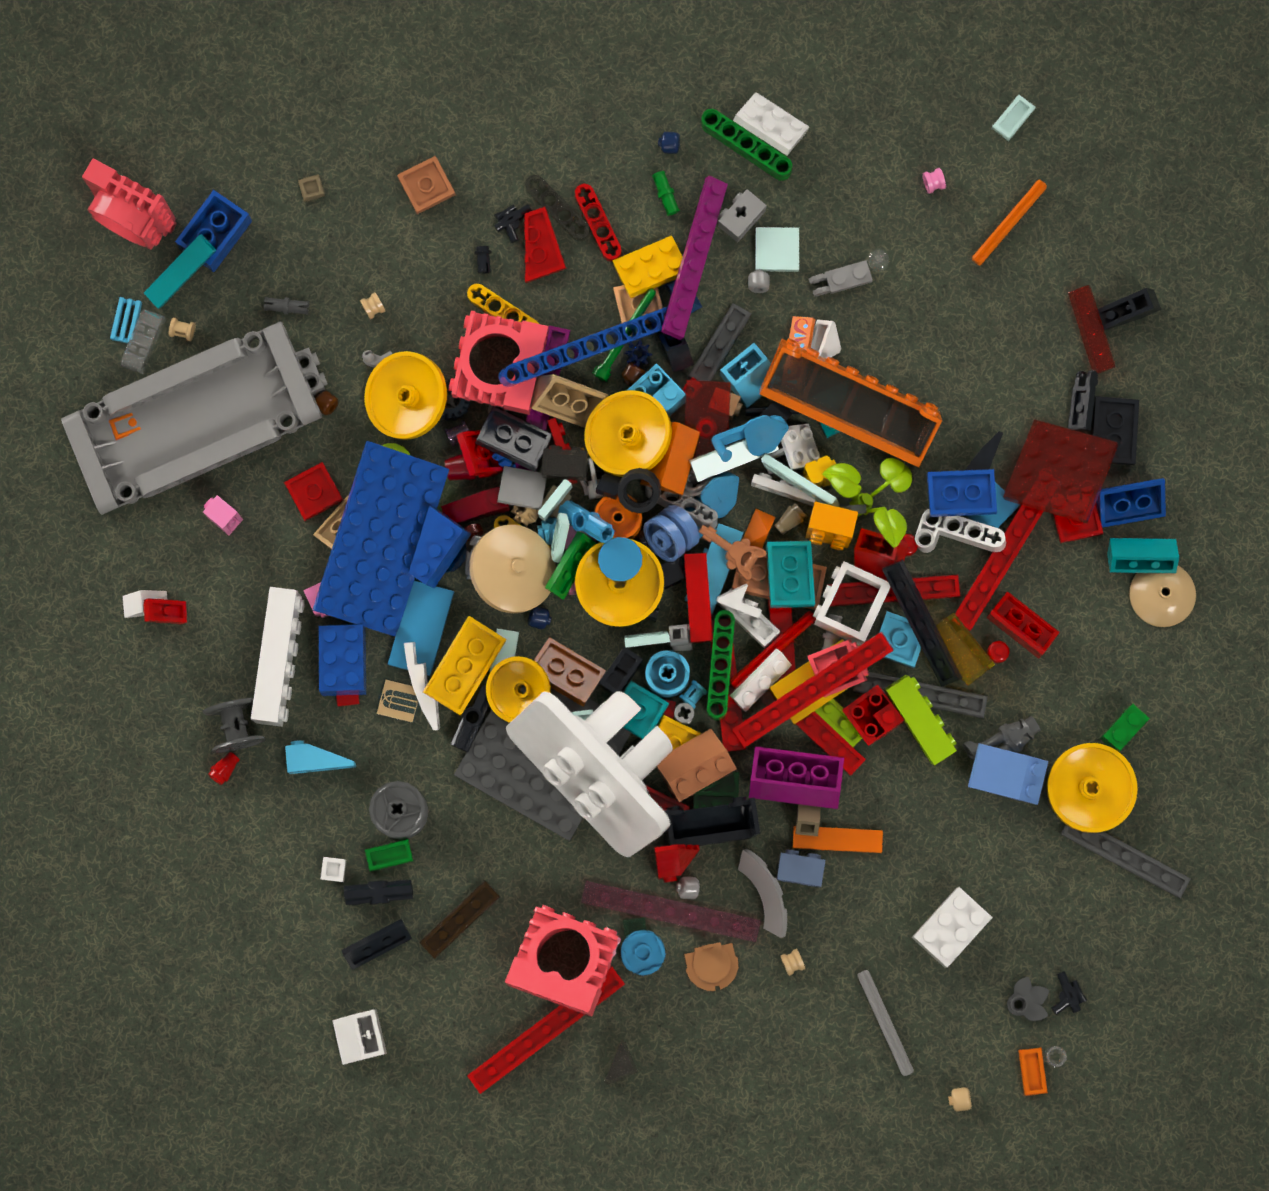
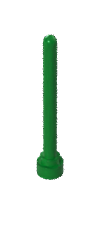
(603, 370)

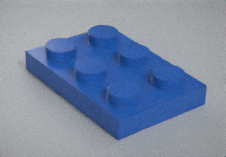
(961, 493)

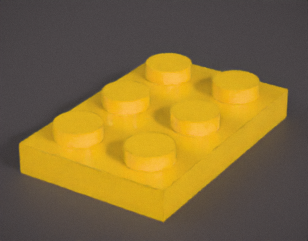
(649, 266)

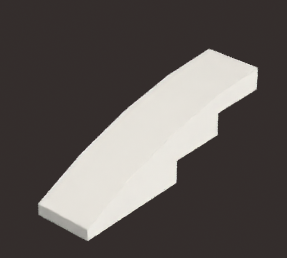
(418, 677)

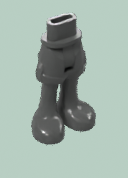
(1012, 735)

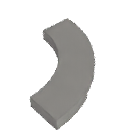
(769, 891)

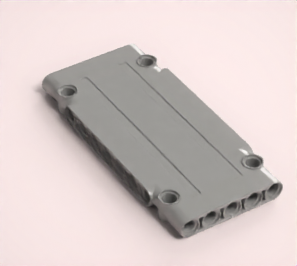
(192, 417)

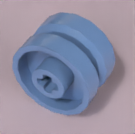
(671, 533)

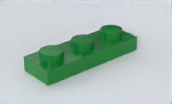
(565, 572)

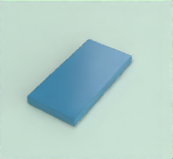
(423, 624)

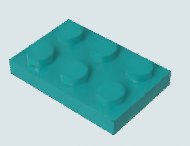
(790, 574)

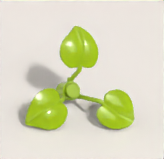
(846, 482)

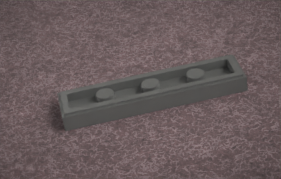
(720, 343)

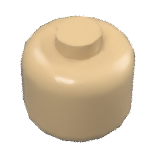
(960, 1099)

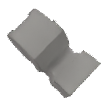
(680, 637)

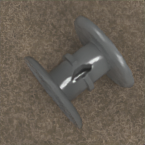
(233, 725)
(386, 817)

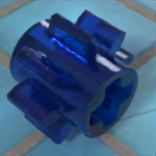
(642, 349)

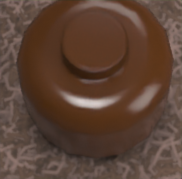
(632, 373)
(326, 402)

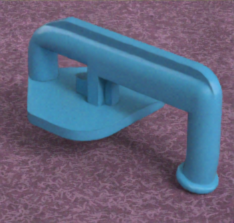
(761, 436)
(719, 494)

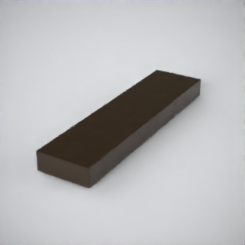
(459, 919)

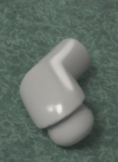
(372, 359)

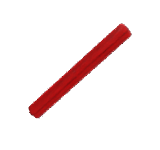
(780, 643)

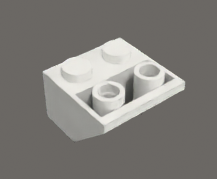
(359, 1036)

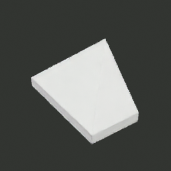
(825, 339)

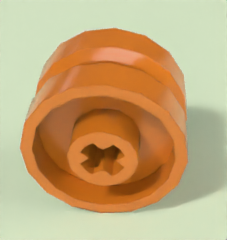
(631, 521)

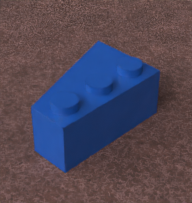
(437, 547)

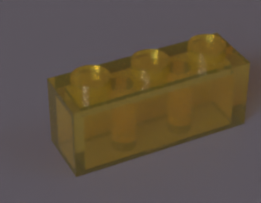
(964, 649)

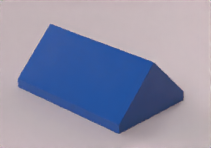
(1132, 502)

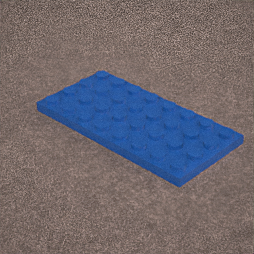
(377, 539)

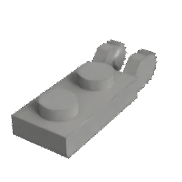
(842, 278)

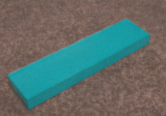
(180, 271)

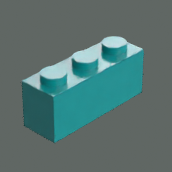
(1142, 555)

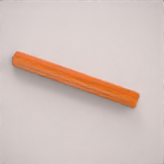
(1009, 222)

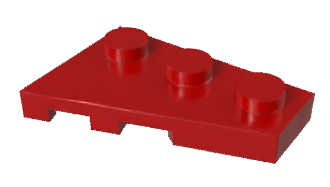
(541, 246)

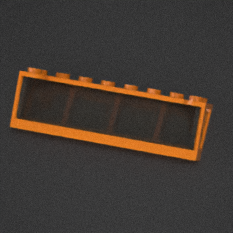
(851, 402)

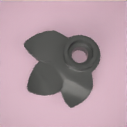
(1031, 1000)

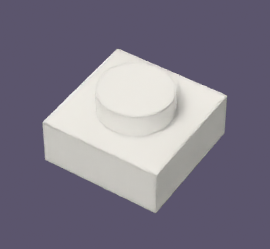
(333, 869)

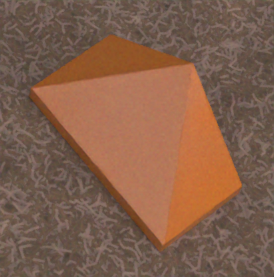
(759, 528)

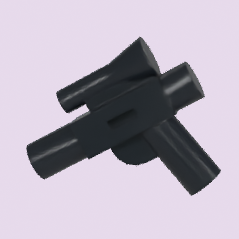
(510, 220)
(1069, 996)

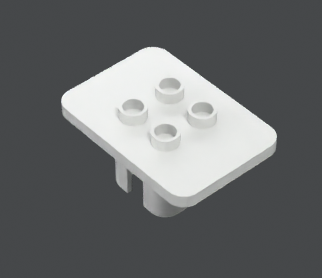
(588, 771)

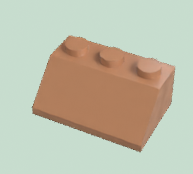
(695, 765)

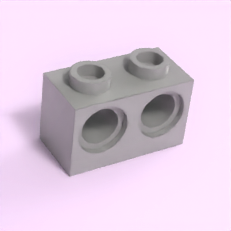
(311, 370)

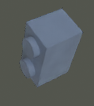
(801, 869)

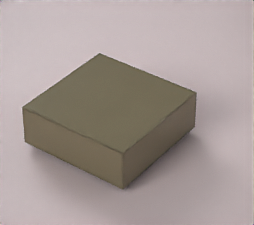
(311, 188)

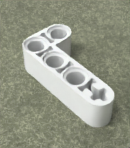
(962, 534)

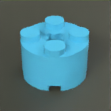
(662, 685)

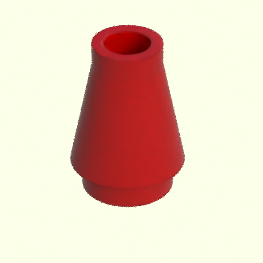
(223, 769)

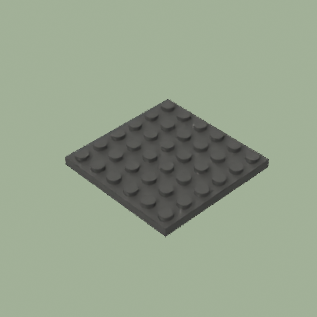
(510, 777)

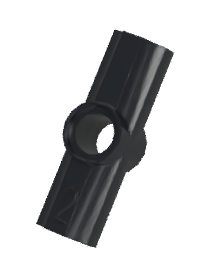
(466, 731)
(378, 892)

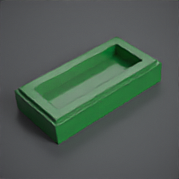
(389, 855)

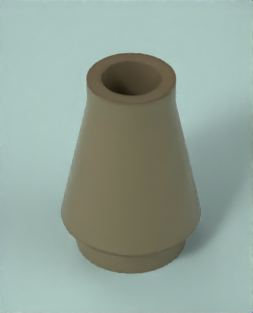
(792, 517)

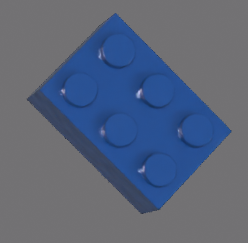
(219, 223)
(342, 660)

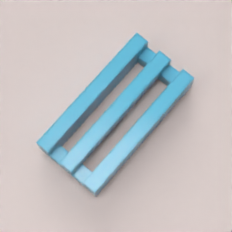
(129, 302)

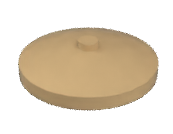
(511, 568)

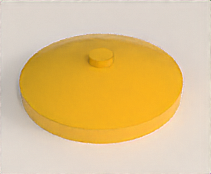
(405, 395)
(628, 432)
(618, 601)
(1092, 788)

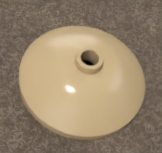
(1156, 608)

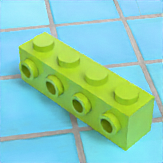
(920, 720)

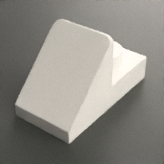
(734, 600)

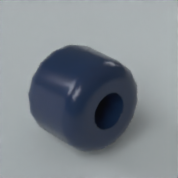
(669, 142)
(539, 618)

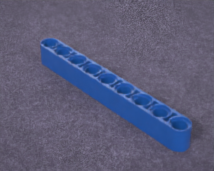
(580, 349)

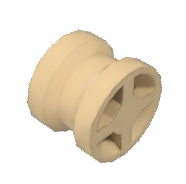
(372, 305)
(792, 962)

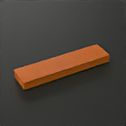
(840, 840)

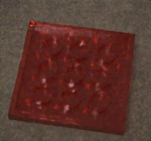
(1060, 471)

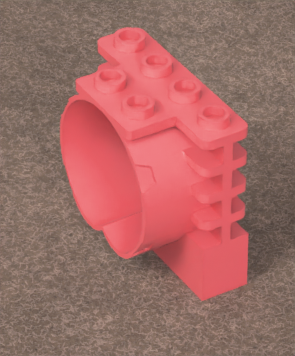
(127, 206)
(531, 341)
(577, 994)

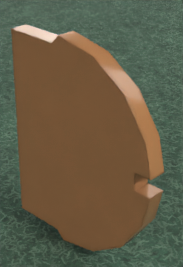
(712, 966)

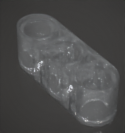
(142, 340)

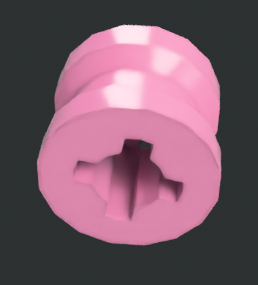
(934, 180)

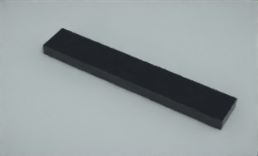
(922, 623)

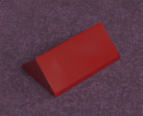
(1023, 625)

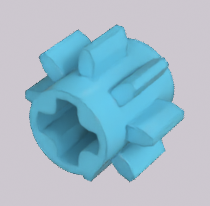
(547, 529)

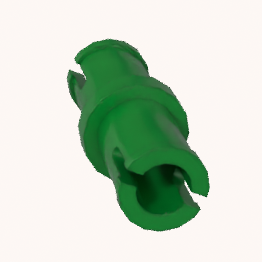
(665, 193)

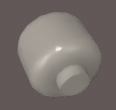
(758, 281)
(688, 887)

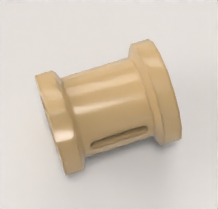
(182, 329)

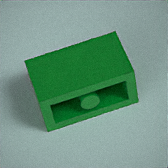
(1124, 728)

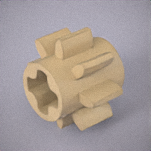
(525, 515)

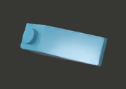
(308, 758)

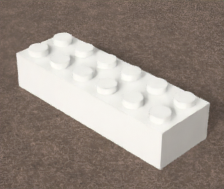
(276, 657)

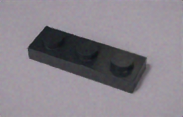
(376, 944)

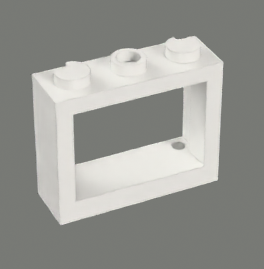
(829, 593)

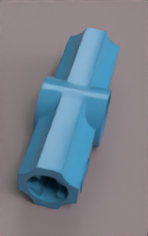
(587, 521)

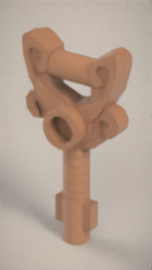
(735, 552)

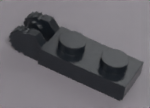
(1083, 401)

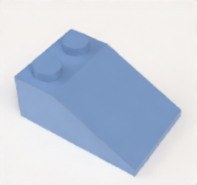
(1008, 774)

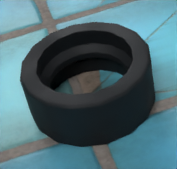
(639, 507)

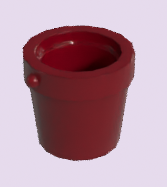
(457, 468)

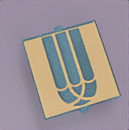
(398, 701)

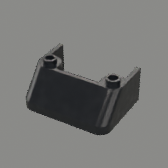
(713, 824)

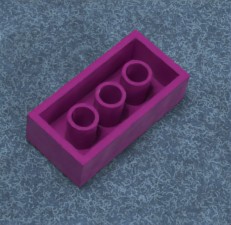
(796, 777)

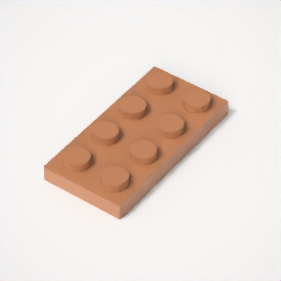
(759, 584)

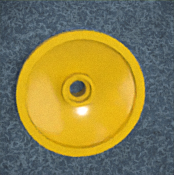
(505, 685)

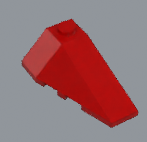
(674, 860)

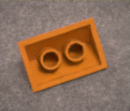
(675, 464)

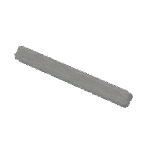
(885, 1023)

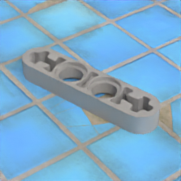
(708, 517)

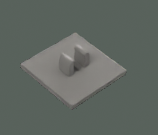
(522, 488)

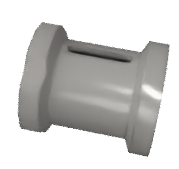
(686, 707)

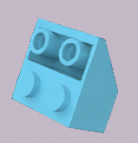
(747, 374)
(662, 388)

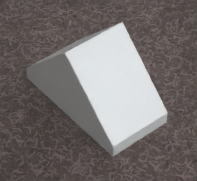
(134, 602)

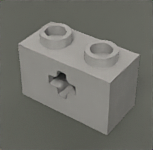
(738, 227)

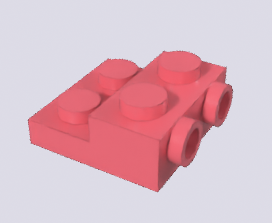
(828, 656)

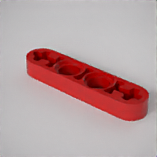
(600, 221)

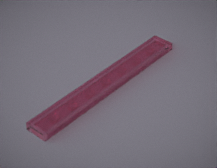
(671, 911)

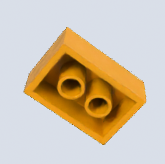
(831, 525)

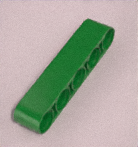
(742, 135)
(720, 654)

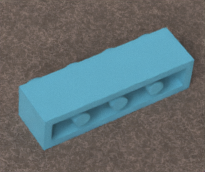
(717, 563)

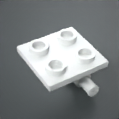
(798, 447)

